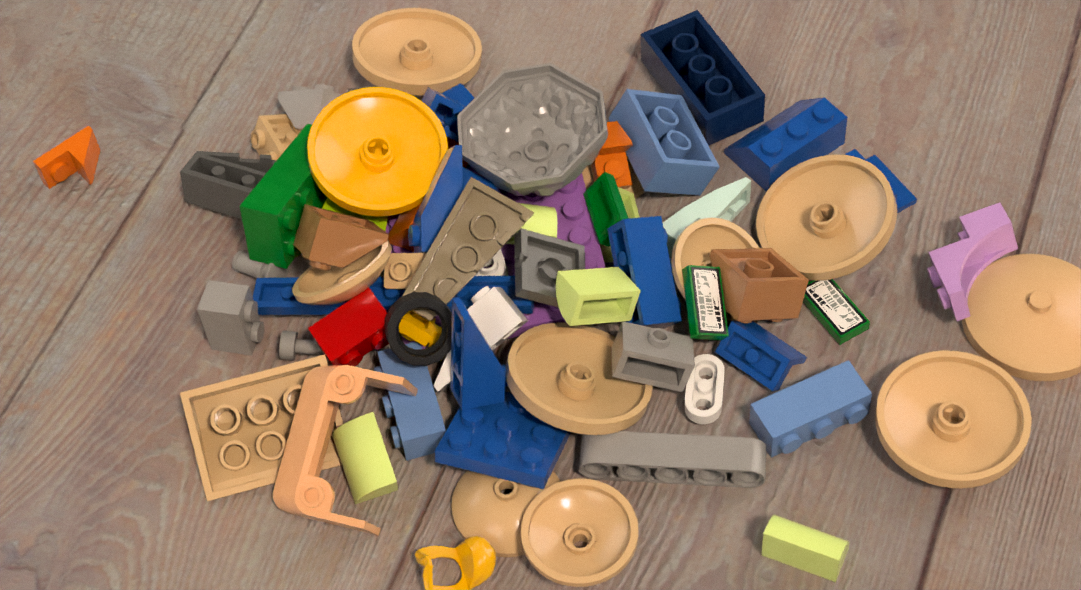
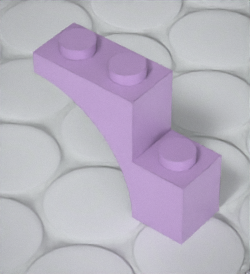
(954, 267)

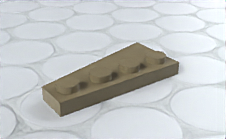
(467, 241)

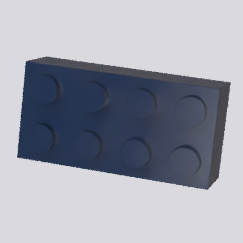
(695, 63)

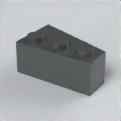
(222, 180)

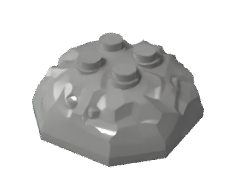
(533, 129)

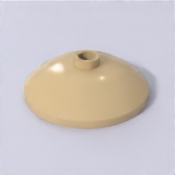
(698, 239)
(341, 284)
(487, 513)
(575, 513)

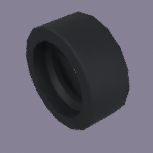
(418, 357)

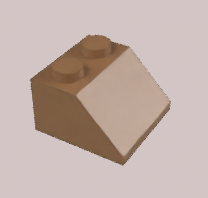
(335, 238)
(759, 284)

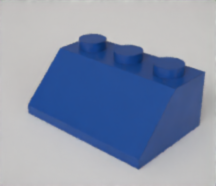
(791, 137)

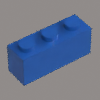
(643, 255)

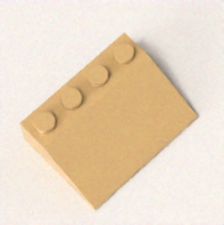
(245, 425)

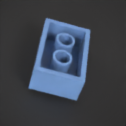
(667, 143)

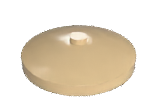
(416, 50)
(828, 215)
(1027, 316)
(568, 380)
(953, 419)

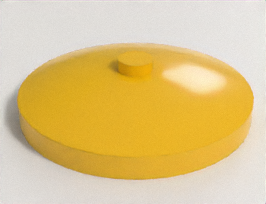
(376, 151)

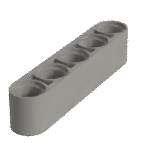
(674, 459)

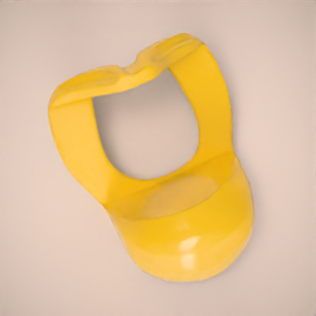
(473, 556)

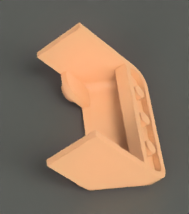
(298, 483)

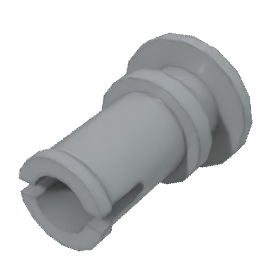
(243, 264)

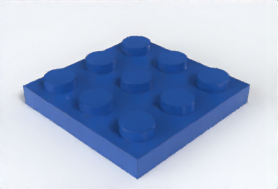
(502, 443)

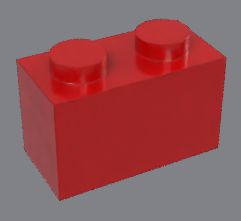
(351, 330)

